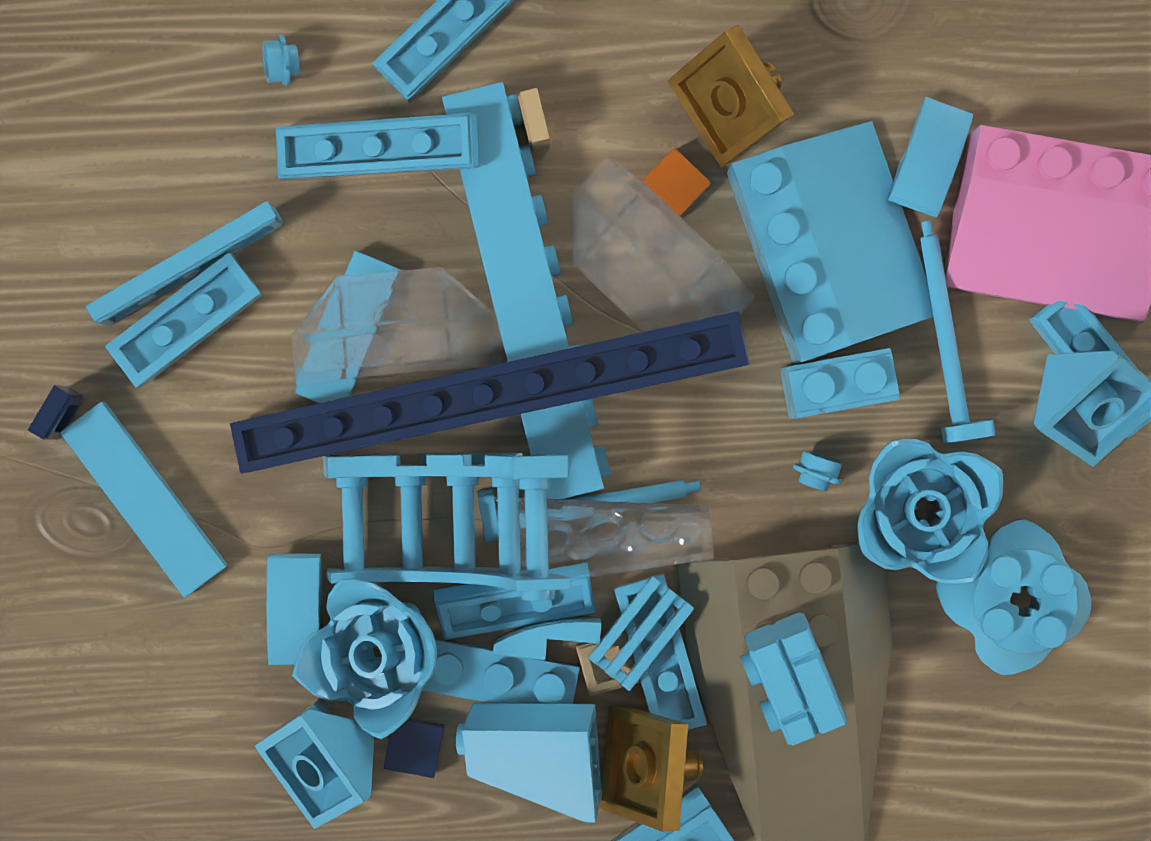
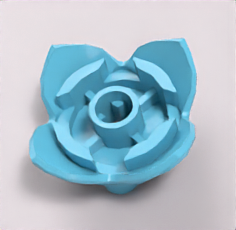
(965, 494)
(1058, 605)
(341, 662)

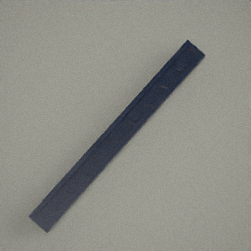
(492, 392)

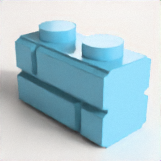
(839, 383)
(794, 678)

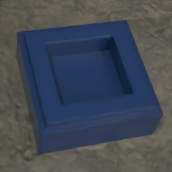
(56, 412)
(414, 748)

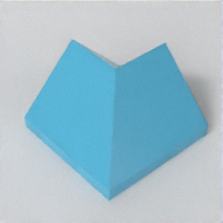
(1091, 402)
(321, 762)

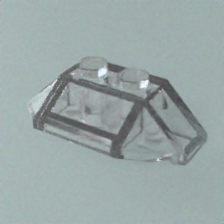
(648, 254)
(394, 329)

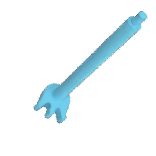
(961, 426)
(644, 494)

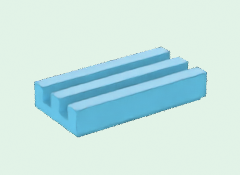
(613, 667)

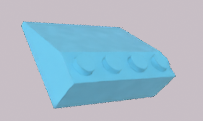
(831, 241)

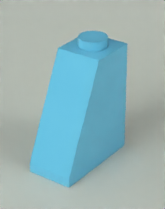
(536, 753)

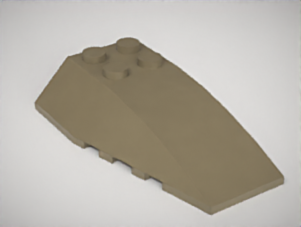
(826, 782)

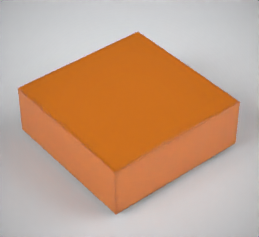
(677, 181)

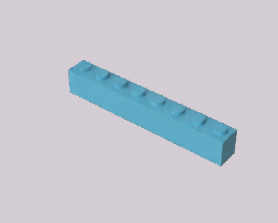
(521, 278)

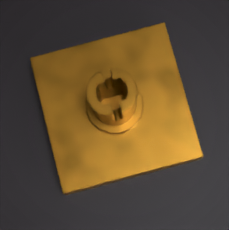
(731, 96)
(647, 767)

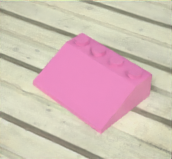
(1052, 223)

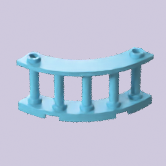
(462, 470)

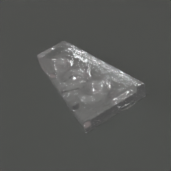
(621, 535)

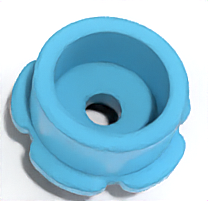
(280, 60)
(818, 470)

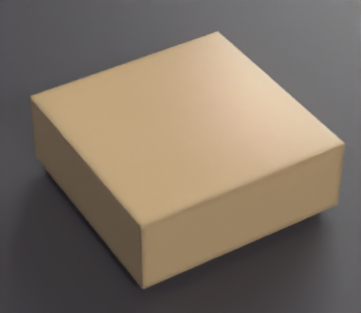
(534, 119)
(595, 677)

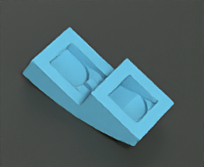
(930, 157)
(292, 604)
(531, 639)

